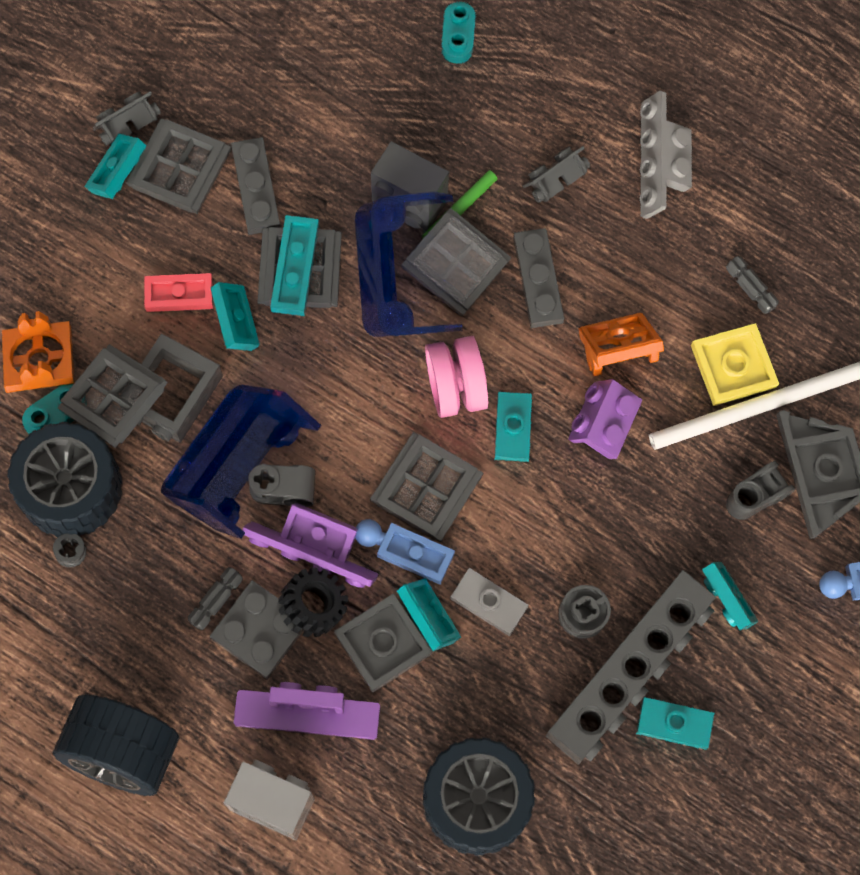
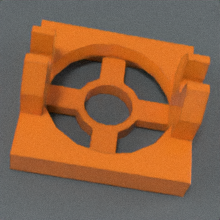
(603, 332)
(42, 375)

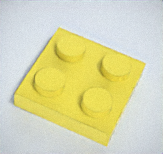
(734, 364)

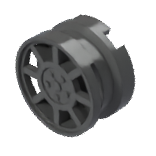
(584, 611)

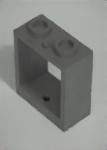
(193, 363)

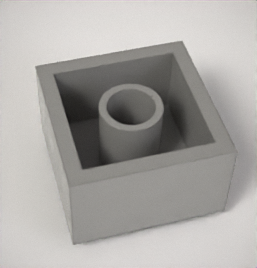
(270, 799)

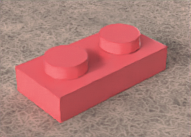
(178, 292)

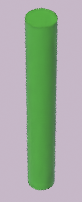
(471, 195)

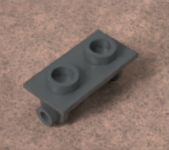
(136, 110)
(546, 180)

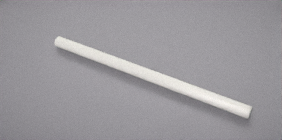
(755, 406)

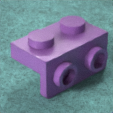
(605, 417)

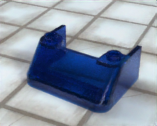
(374, 227)
(227, 451)

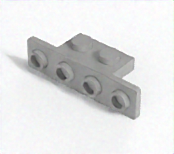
(664, 155)

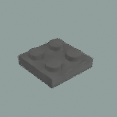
(256, 630)
(383, 642)

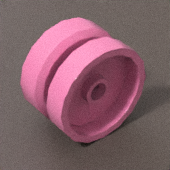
(461, 376)

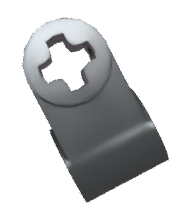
(285, 485)
(763, 488)

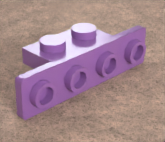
(314, 539)
(307, 711)

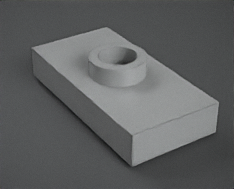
(489, 602)

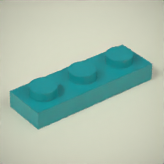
(294, 265)

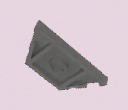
(823, 468)

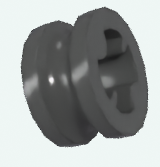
(58, 550)

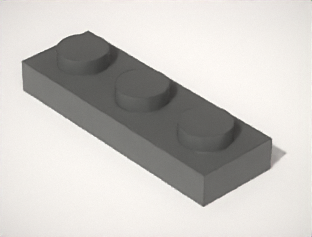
(255, 185)
(538, 278)

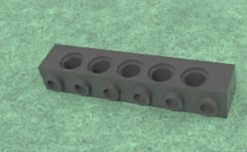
(682, 594)

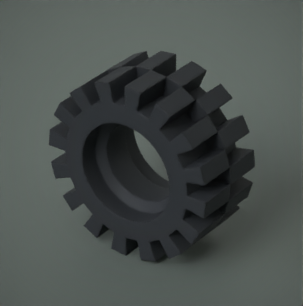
(325, 589)

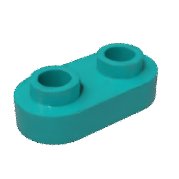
(458, 30)
(49, 408)

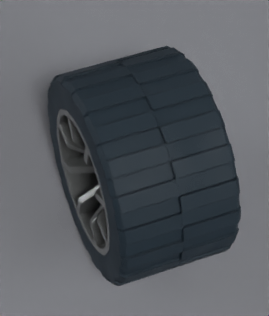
(65, 479)
(116, 744)
(478, 796)

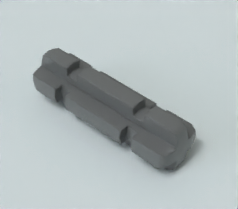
(752, 284)
(215, 598)

